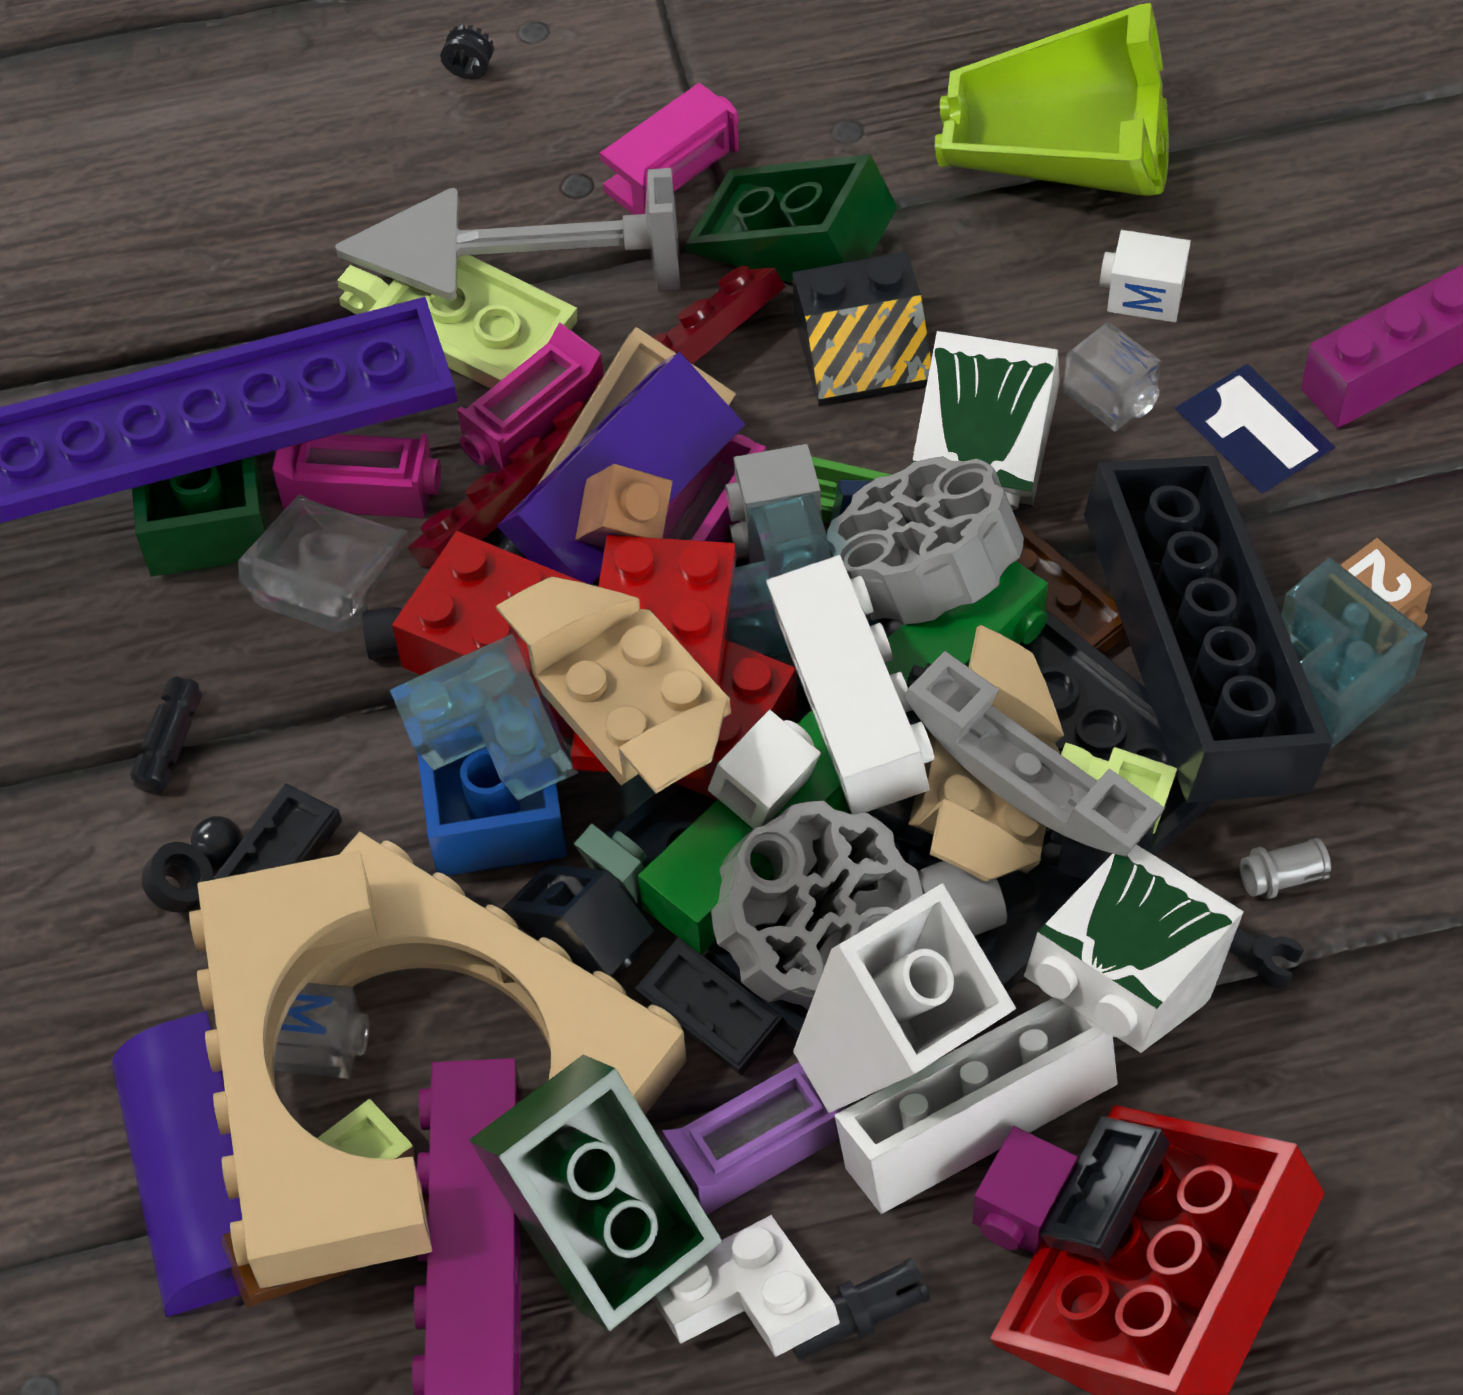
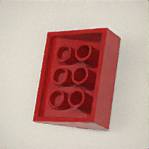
(1186, 1276)

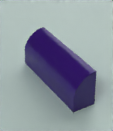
(662, 428)
(177, 1159)

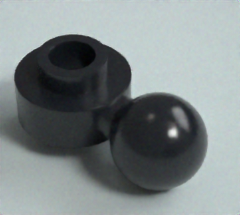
(210, 847)

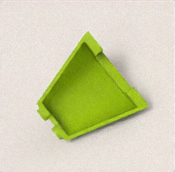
(1066, 109)

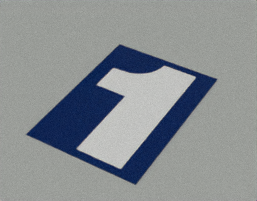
(1255, 428)

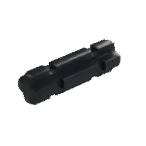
(166, 735)

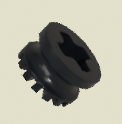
(476, 55)

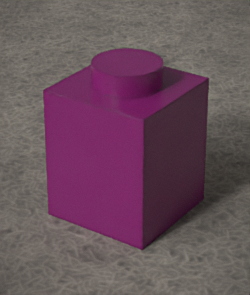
(1021, 1190)

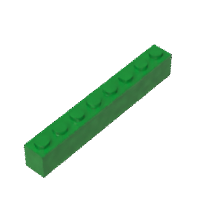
(686, 877)

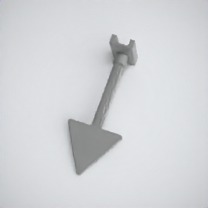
(425, 241)

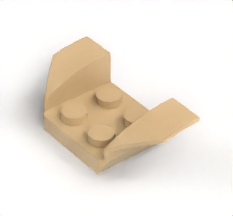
(619, 679)
(969, 820)

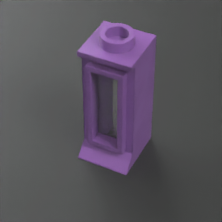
(752, 1138)

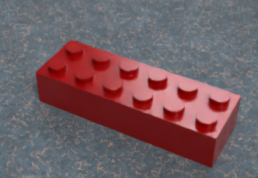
(458, 614)

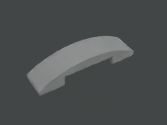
(1022, 768)

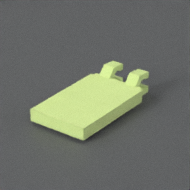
(482, 331)

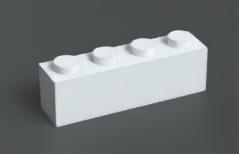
(849, 685)
(971, 1099)

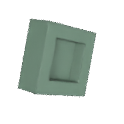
(616, 855)

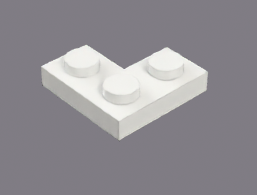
(752, 1274)

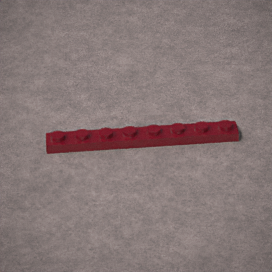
(497, 494)

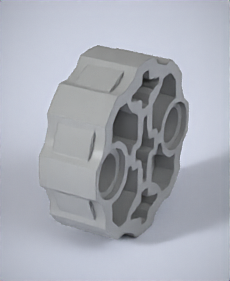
(928, 538)
(793, 845)

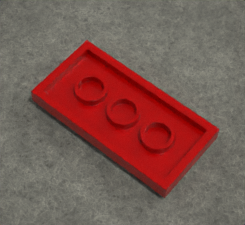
(687, 591)

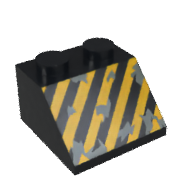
(862, 328)

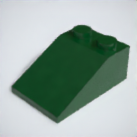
(796, 215)

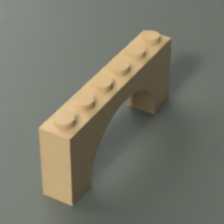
(435, 926)
(300, 1199)

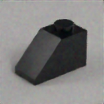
(582, 914)

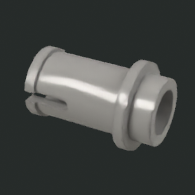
(1274, 870)

